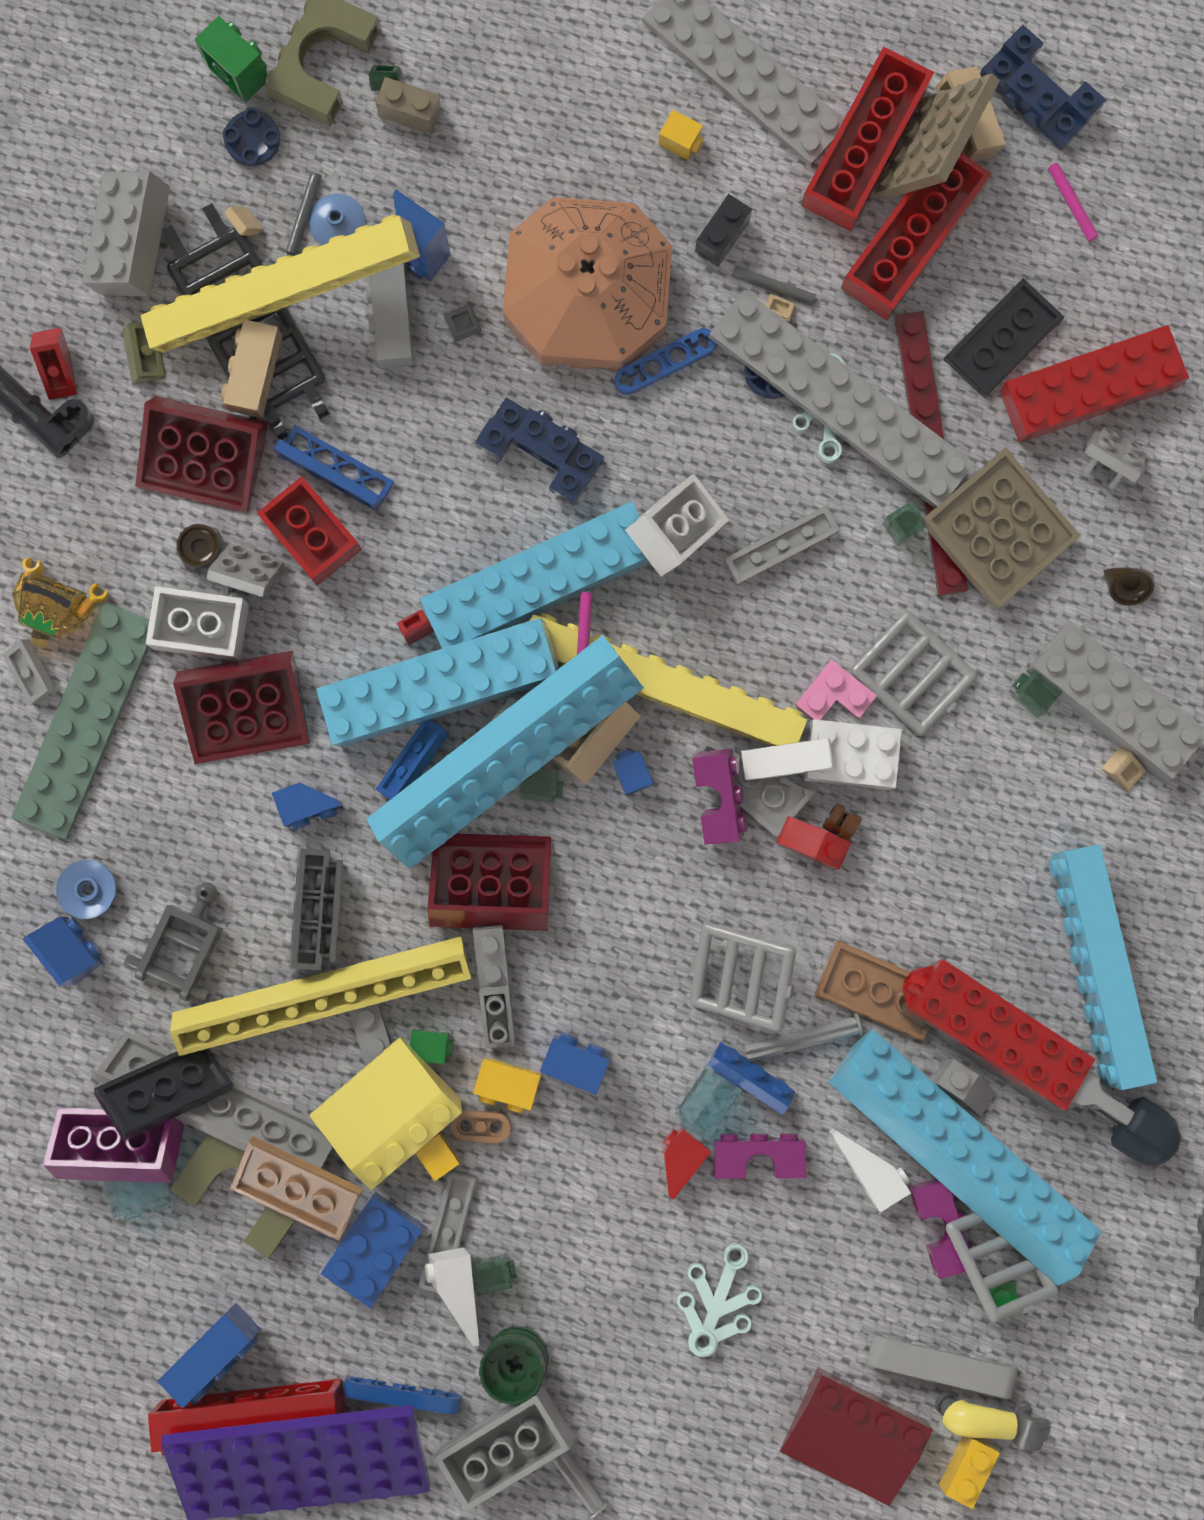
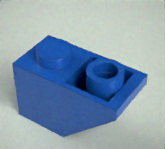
(301, 803)

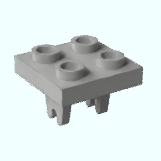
(1116, 454)
(245, 571)

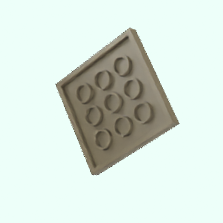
(936, 137)
(1000, 529)

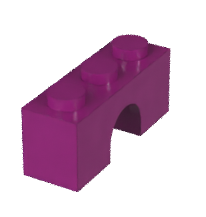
(719, 771)
(732, 1154)
(936, 1200)

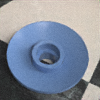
(320, 217)
(72, 884)

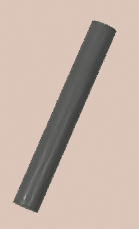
(303, 213)
(774, 285)

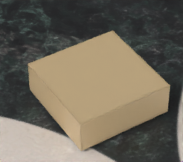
(243, 220)

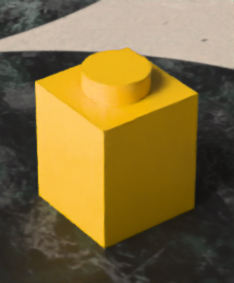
(681, 135)
(438, 1156)

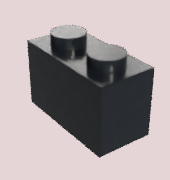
(723, 230)

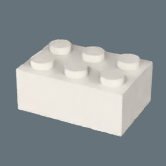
(677, 525)
(197, 623)
(860, 754)

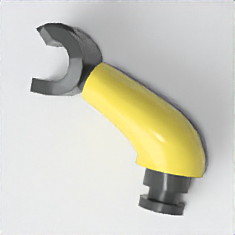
(991, 1423)

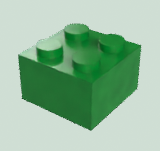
(232, 58)

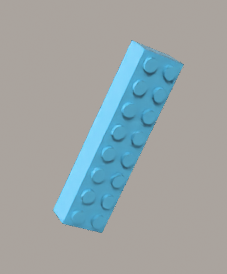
(536, 579)
(438, 683)
(1102, 968)

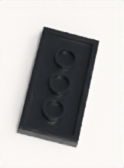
(1003, 338)
(162, 1091)

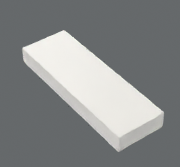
(787, 759)

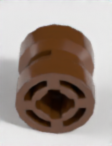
(847, 826)

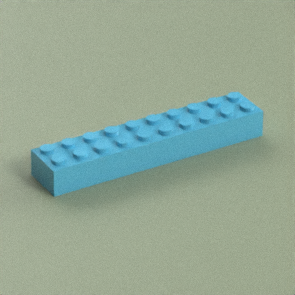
(504, 753)
(966, 1158)

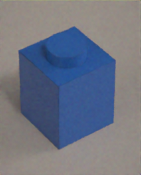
(632, 772)

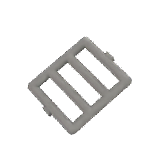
(926, 638)
(762, 946)
(982, 1285)

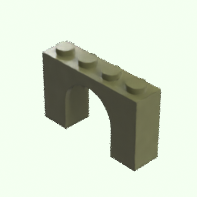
(320, 22)
(202, 1170)

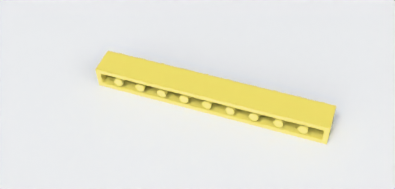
(281, 284)
(691, 694)
(319, 996)

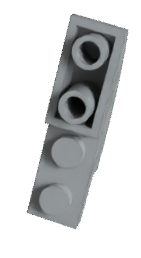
(494, 986)

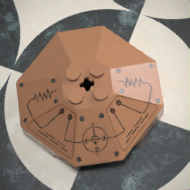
(581, 316)

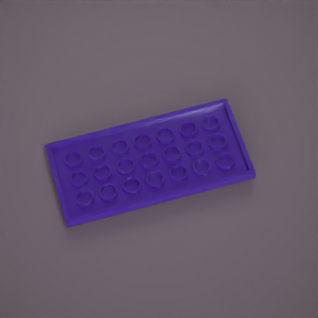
(297, 1463)

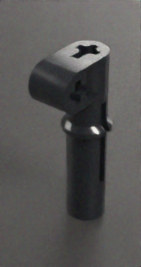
(49, 427)

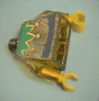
(50, 605)

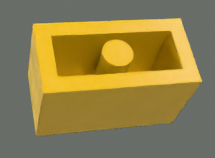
(506, 1084)
(969, 1470)

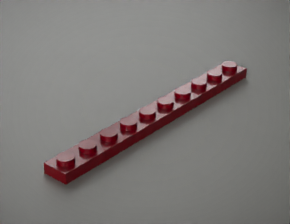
(924, 406)

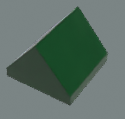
(379, 72)

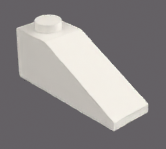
(878, 1177)
(452, 1279)

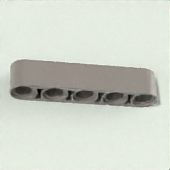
(943, 1367)

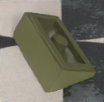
(143, 362)

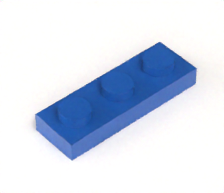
(413, 759)
(751, 1078)

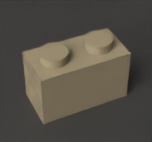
(408, 105)

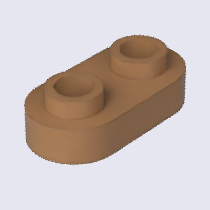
(481, 1127)

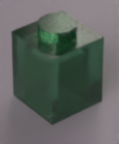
(904, 524)
(1035, 692)
(542, 788)
(493, 1274)

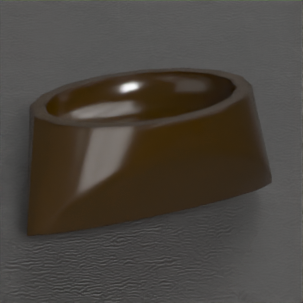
(198, 546)
(1129, 585)

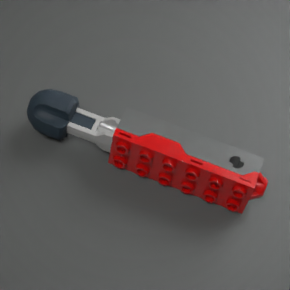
(1031, 1057)

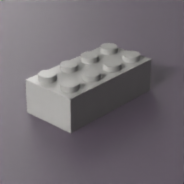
(126, 233)
(504, 1448)

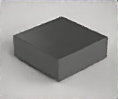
(462, 322)

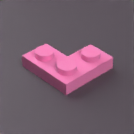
(831, 686)

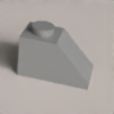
(964, 1086)

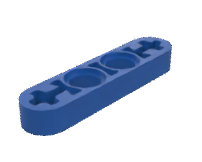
(662, 357)
(402, 1395)

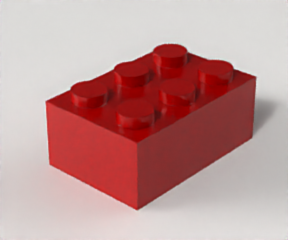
(309, 531)

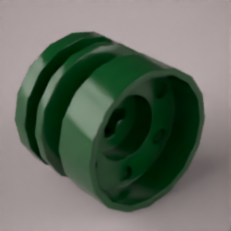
(508, 1382)

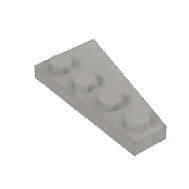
(766, 799)

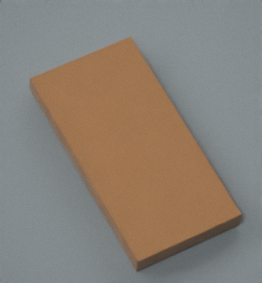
(867, 988)
(296, 1188)

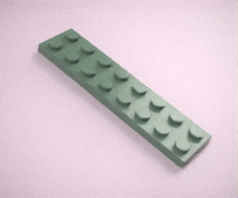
(84, 721)

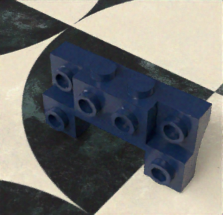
(1036, 95)
(546, 442)

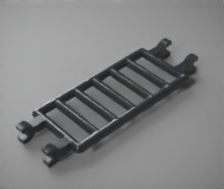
(215, 341)

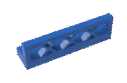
(328, 474)

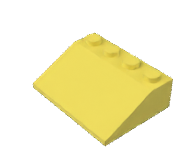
(386, 1113)

